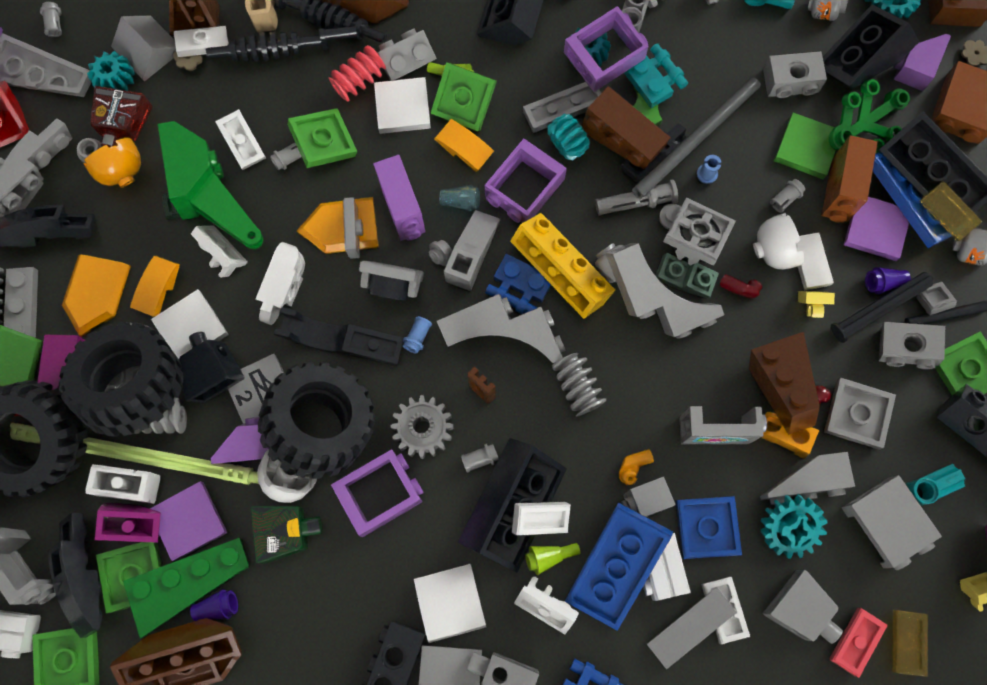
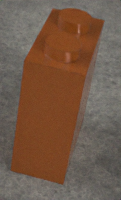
(963, 103)
(849, 179)

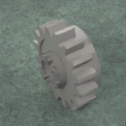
(426, 441)

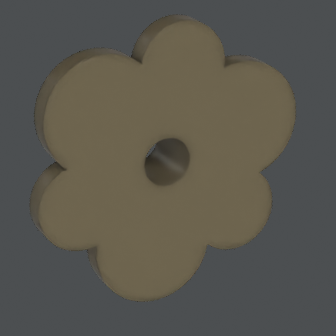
(975, 52)
(188, 62)

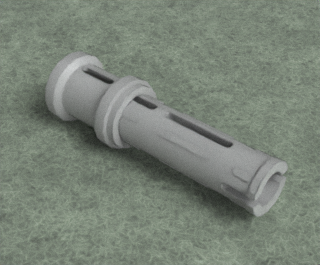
(657, 195)

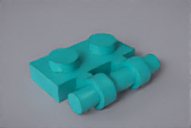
(650, 82)

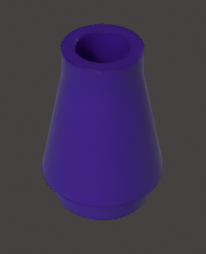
(884, 280)
(217, 606)

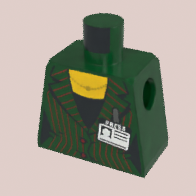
(281, 531)

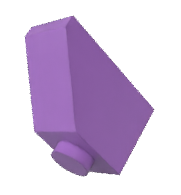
(922, 62)
(241, 444)

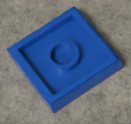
(708, 527)

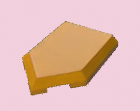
(326, 226)
(94, 292)

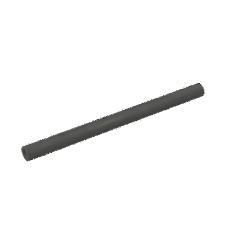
(695, 138)

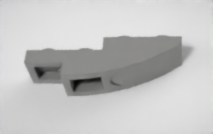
(21, 168)

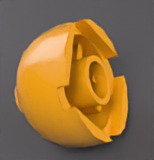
(115, 163)

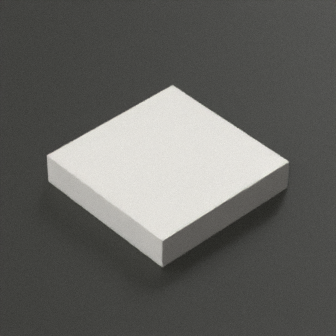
(402, 105)
(188, 317)

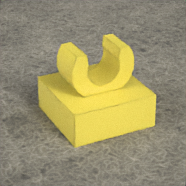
(815, 302)
(976, 589)

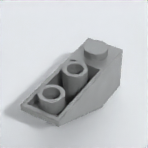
(471, 250)
(820, 474)

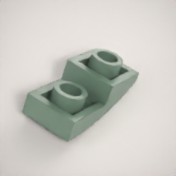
(689, 278)

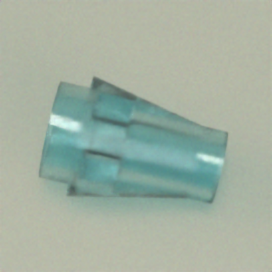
(461, 197)

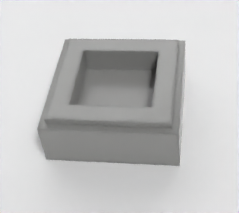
(936, 299)

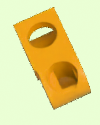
(798, 442)

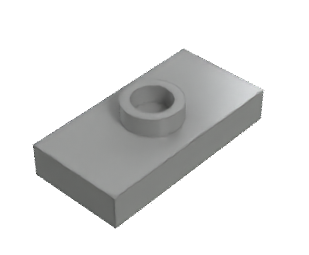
(352, 227)

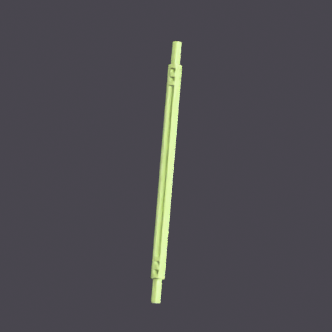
(149, 457)

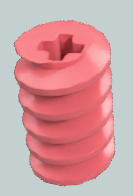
(357, 72)

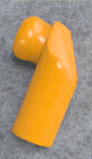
(631, 465)

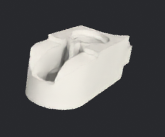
(280, 282)

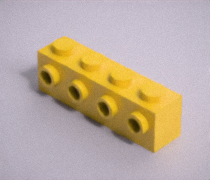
(562, 265)

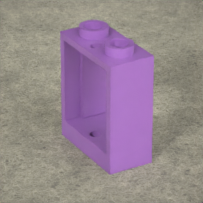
(585, 64)
(538, 161)
(400, 198)
(351, 506)

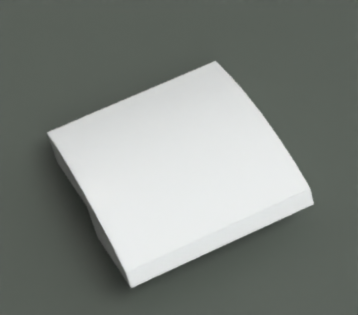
(449, 603)

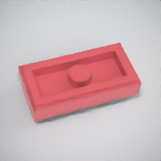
(858, 642)

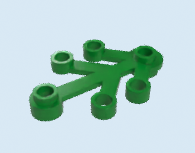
(893, 101)

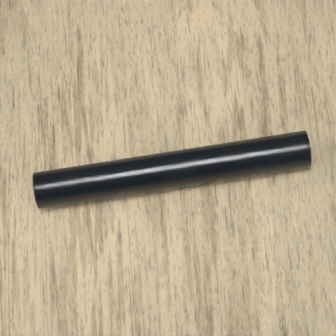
(952, 313)

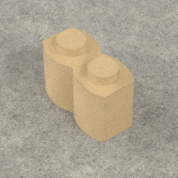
(262, 14)

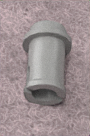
(51, 13)
(285, 156)
(793, 190)
(480, 458)

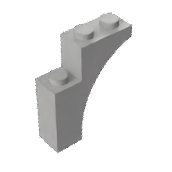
(645, 293)
(493, 319)

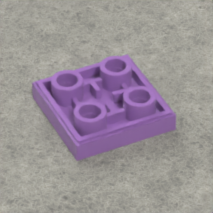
(878, 229)
(188, 521)

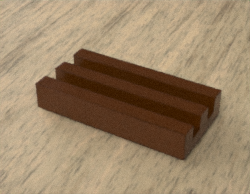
(484, 391)

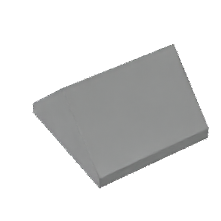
(143, 44)

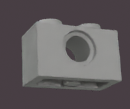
(805, 66)
(928, 338)
(649, 498)

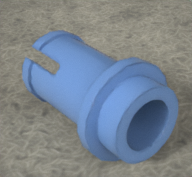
(708, 171)
(417, 334)

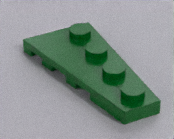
(170, 589)

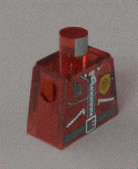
(118, 114)

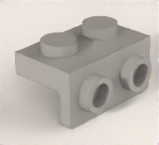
(406, 54)

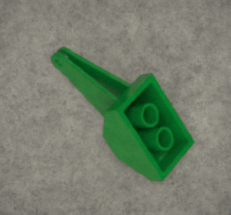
(196, 186)

